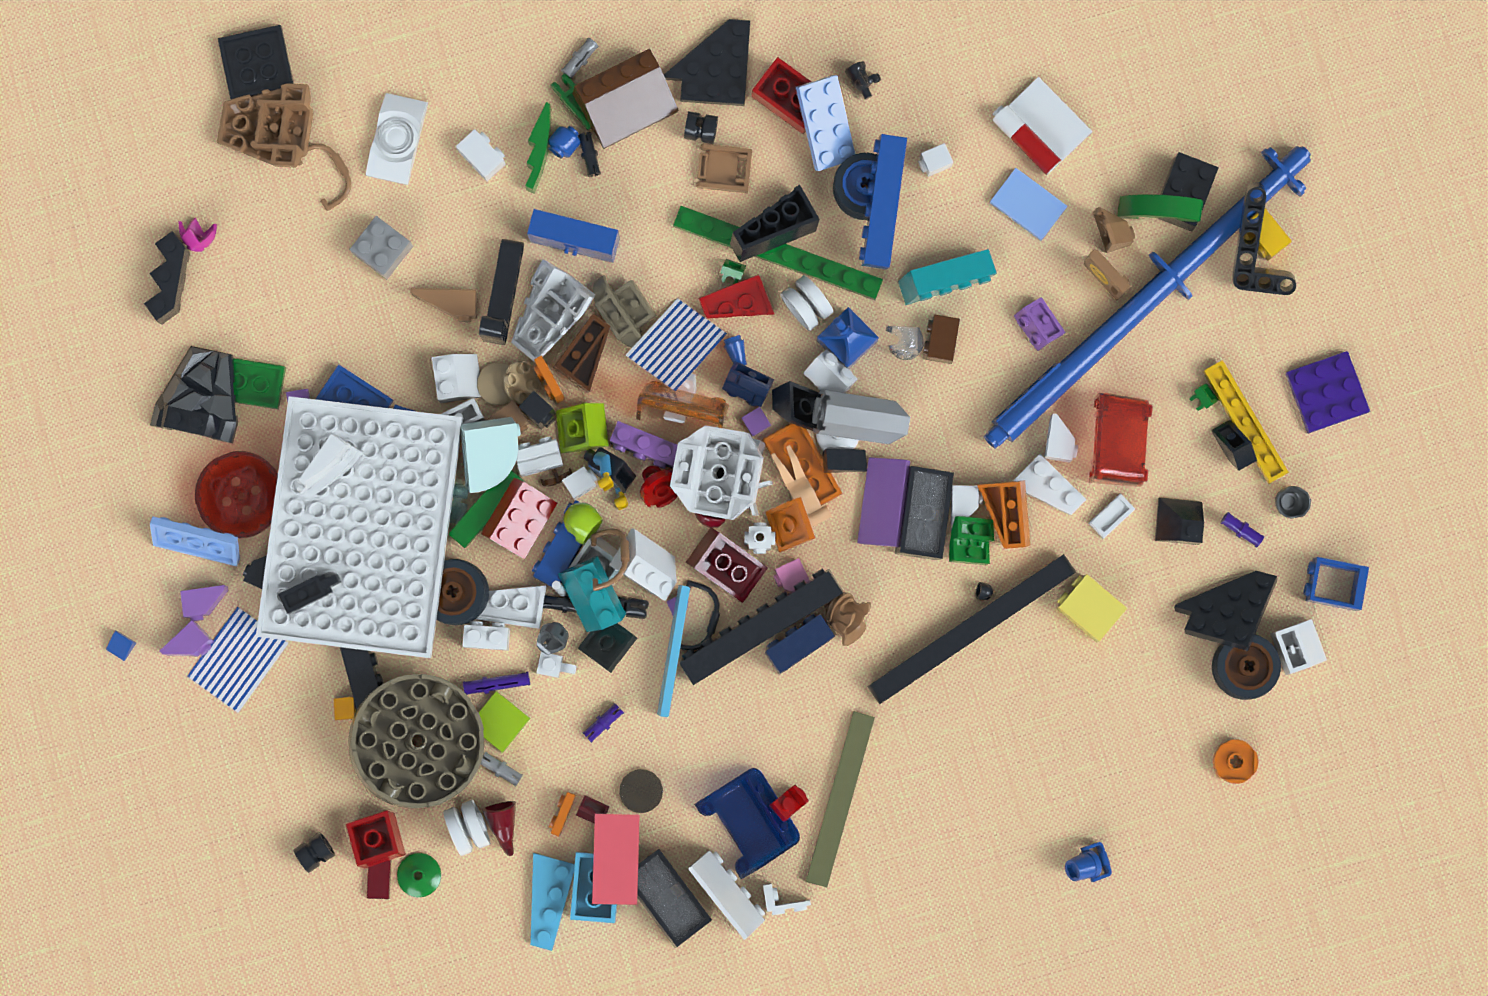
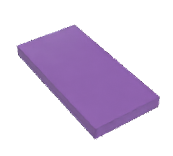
(883, 502)

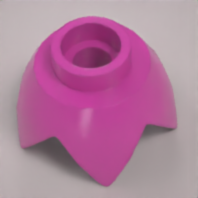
(195, 237)

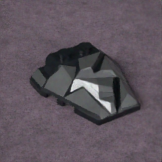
(200, 396)

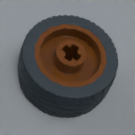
(472, 593)
(1262, 671)

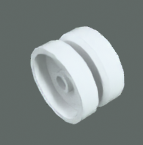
(806, 303)
(468, 827)

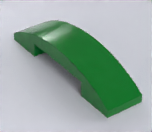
(1160, 207)

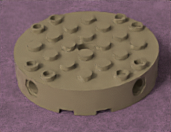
(384, 749)

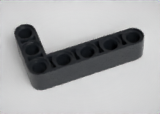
(1251, 247)
(496, 324)

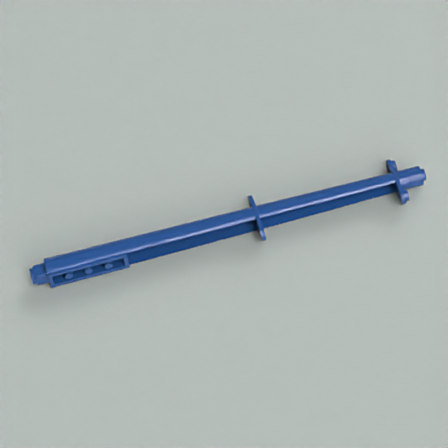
(1064, 375)

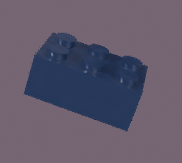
(799, 643)

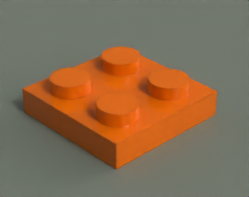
(551, 387)
(790, 524)

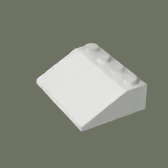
(726, 894)

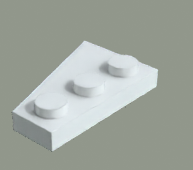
(1050, 486)

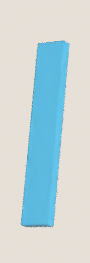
(673, 651)

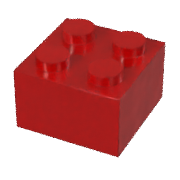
(375, 839)

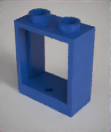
(1358, 586)

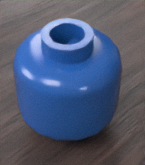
(564, 142)

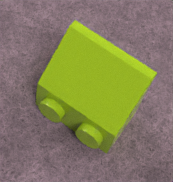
(582, 427)

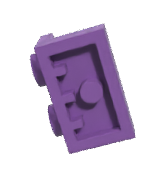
(1039, 324)

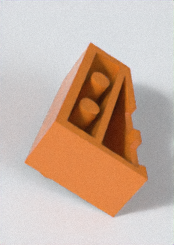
(1009, 511)

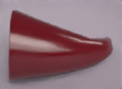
(502, 822)

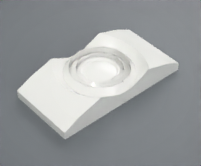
(396, 139)

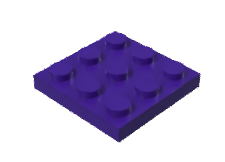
(1327, 392)

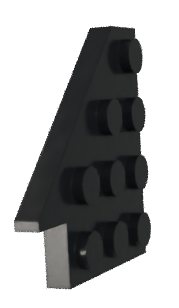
(716, 67)
(1229, 611)

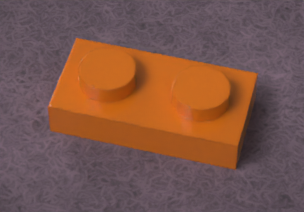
(565, 805)

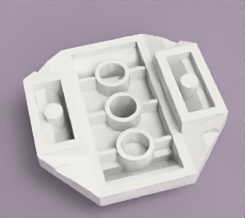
(697, 466)

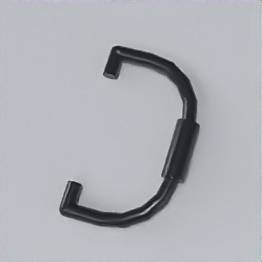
(714, 616)

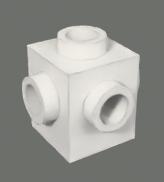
(759, 547)

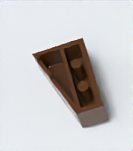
(584, 352)

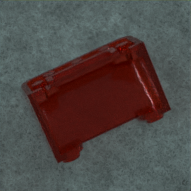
(1120, 440)

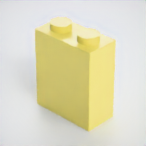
(1090, 607)

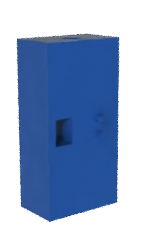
(573, 236)

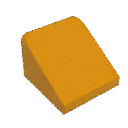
(344, 708)

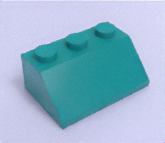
(595, 608)

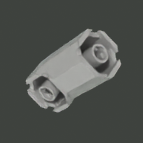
(859, 417)

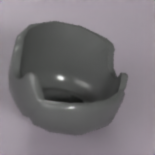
(1292, 502)

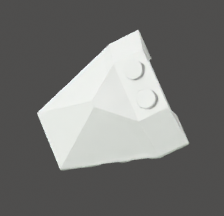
(551, 310)

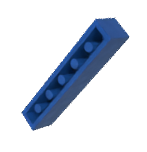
(883, 201)

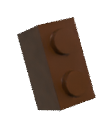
(942, 339)

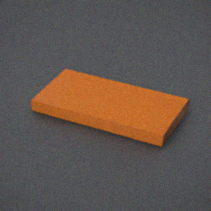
(808, 457)

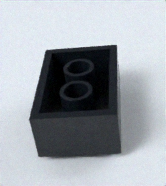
(1189, 179)

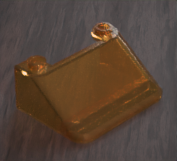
(682, 403)

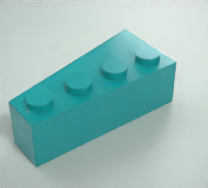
(947, 276)

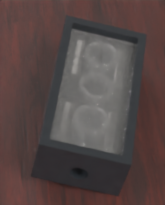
(925, 513)
(669, 899)

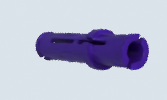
(496, 683)

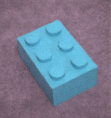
(581, 905)

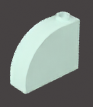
(488, 452)

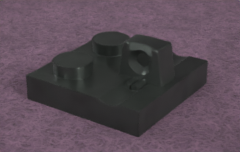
(608, 645)

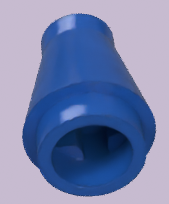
(736, 350)

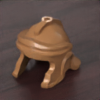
(847, 617)

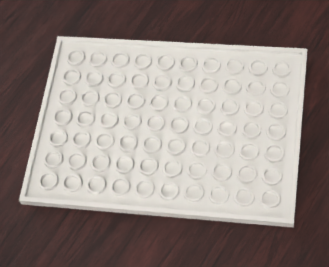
(373, 527)

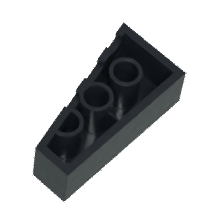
(776, 225)

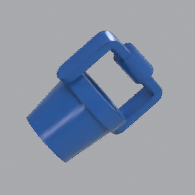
(1089, 864)

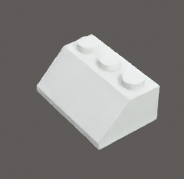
(648, 565)

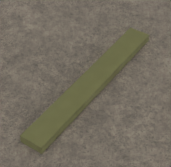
(840, 799)

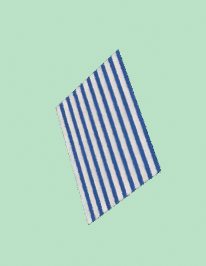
(676, 344)
(236, 661)

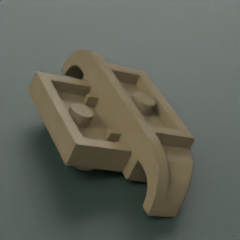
(623, 309)

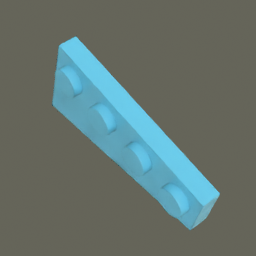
(549, 894)

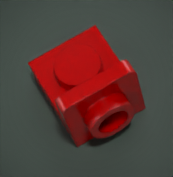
(789, 802)

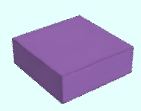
(756, 421)

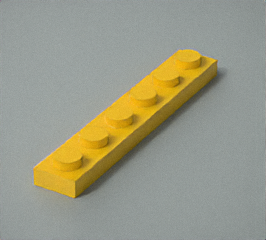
(1246, 421)

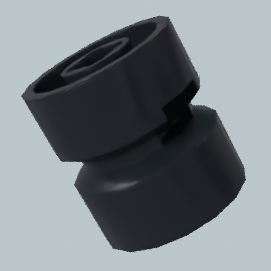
(693, 130)
(315, 851)

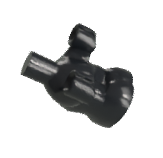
(860, 79)

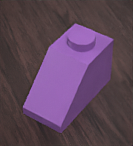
(201, 601)
(189, 642)

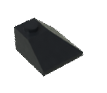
(795, 404)
(1179, 521)

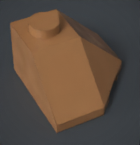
(1113, 230)

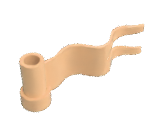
(802, 488)

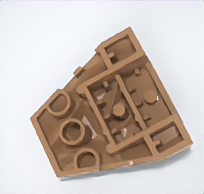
(269, 125)

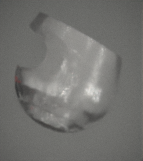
(909, 343)

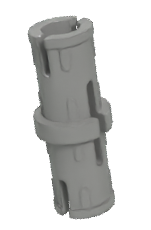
(579, 58)
(501, 769)

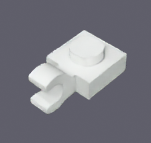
(552, 665)

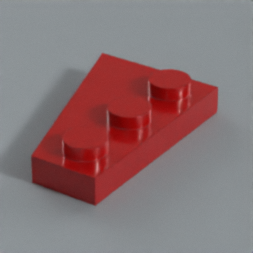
(738, 299)

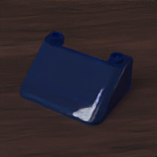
(750, 820)

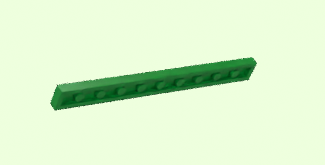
(784, 255)

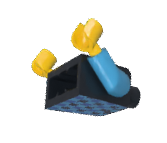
(613, 473)

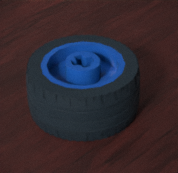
(848, 182)

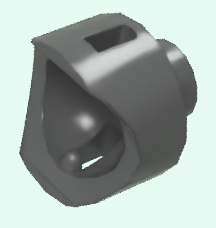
(555, 637)

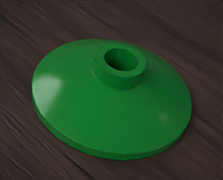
(430, 875)

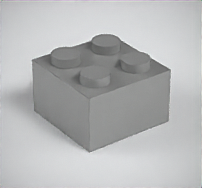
(381, 247)

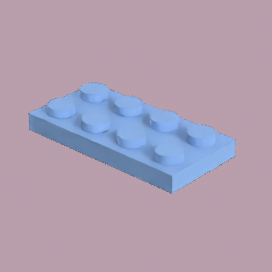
(825, 122)
(195, 541)

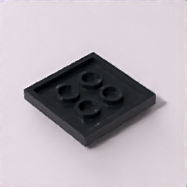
(255, 61)

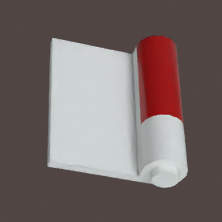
(1042, 125)

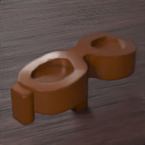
(558, 479)

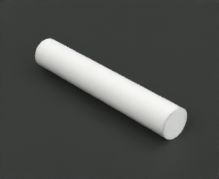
(559, 588)

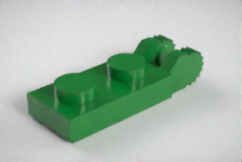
(569, 100)

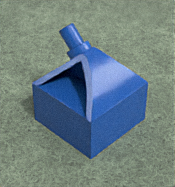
(847, 338)

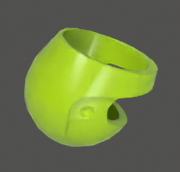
(582, 521)

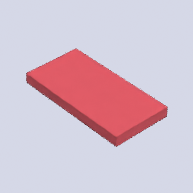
(616, 859)

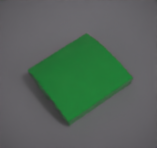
(971, 540)

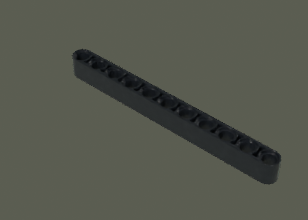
(971, 629)

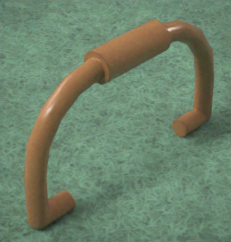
(343, 170)
(625, 556)

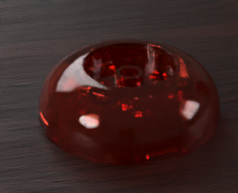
(216, 484)

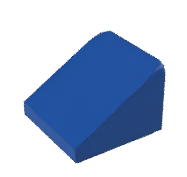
(120, 645)

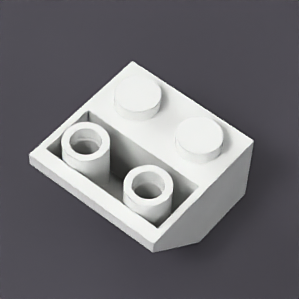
(1298, 647)

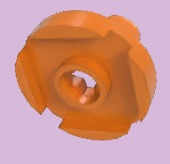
(1244, 752)

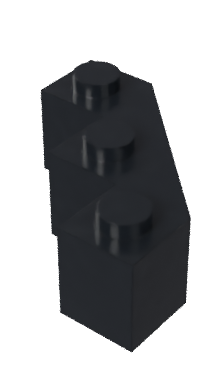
(169, 278)

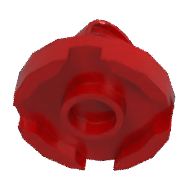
(657, 488)

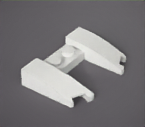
(328, 465)

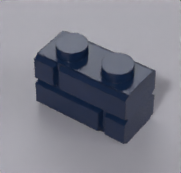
(747, 384)

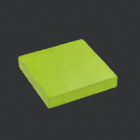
(501, 721)

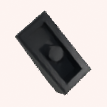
(844, 460)

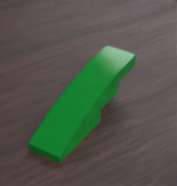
(539, 140)
(480, 512)

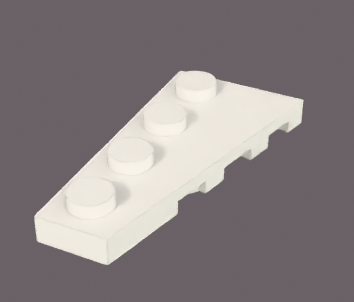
(516, 606)

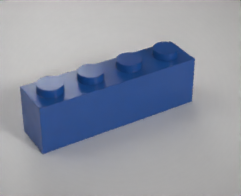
(558, 554)

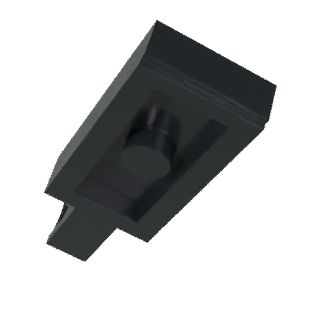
(308, 592)

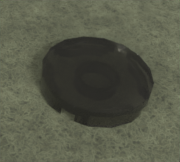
(641, 791)

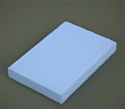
(1028, 204)

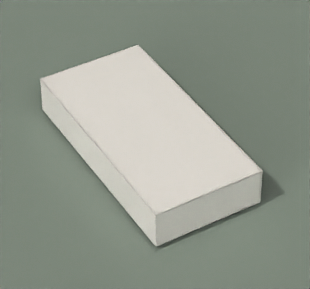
(1111, 516)

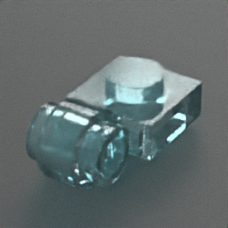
(458, 509)

